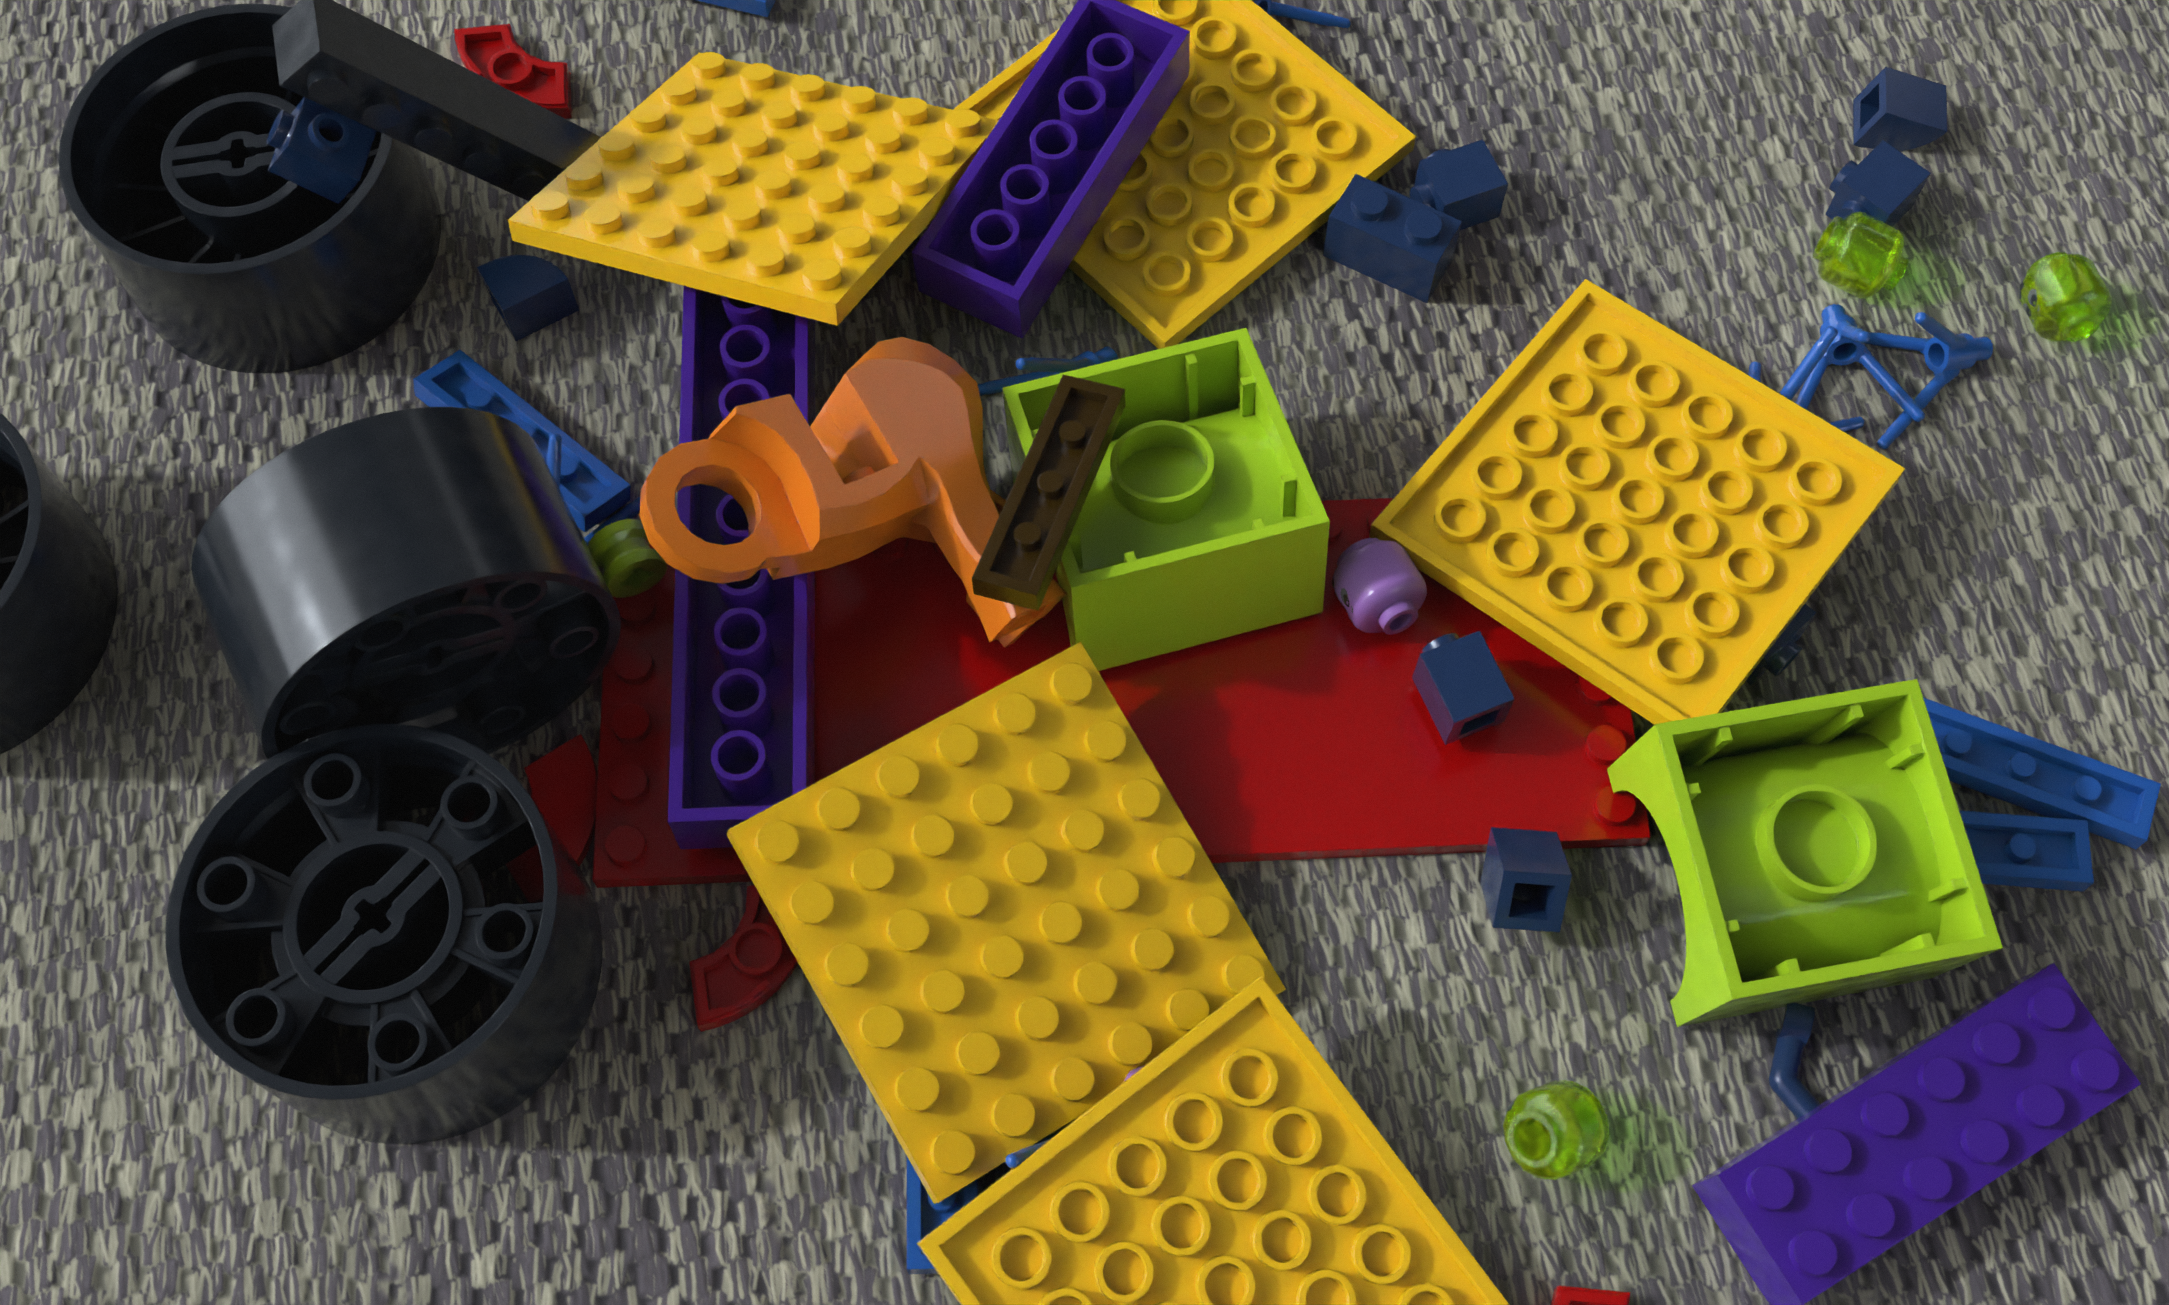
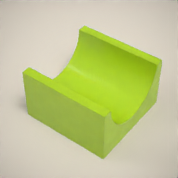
(1195, 511)
(1810, 849)

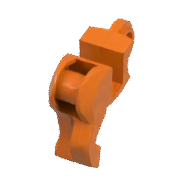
(878, 464)

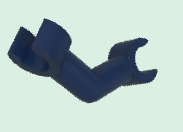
(1788, 1057)

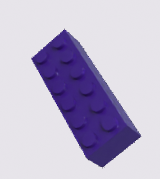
(1052, 163)
(1915, 1137)

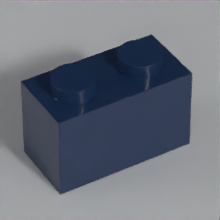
(1391, 238)

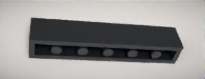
(423, 98)

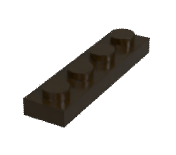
(1049, 493)

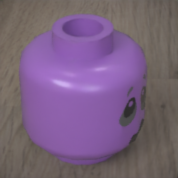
(1379, 586)

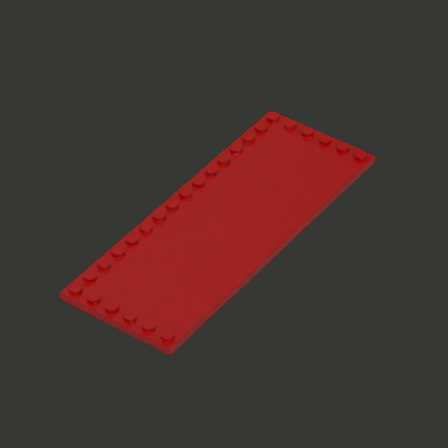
(1265, 738)

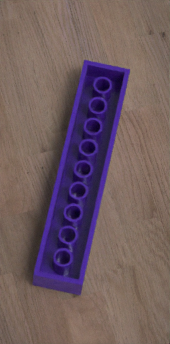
(749, 644)

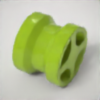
(626, 558)

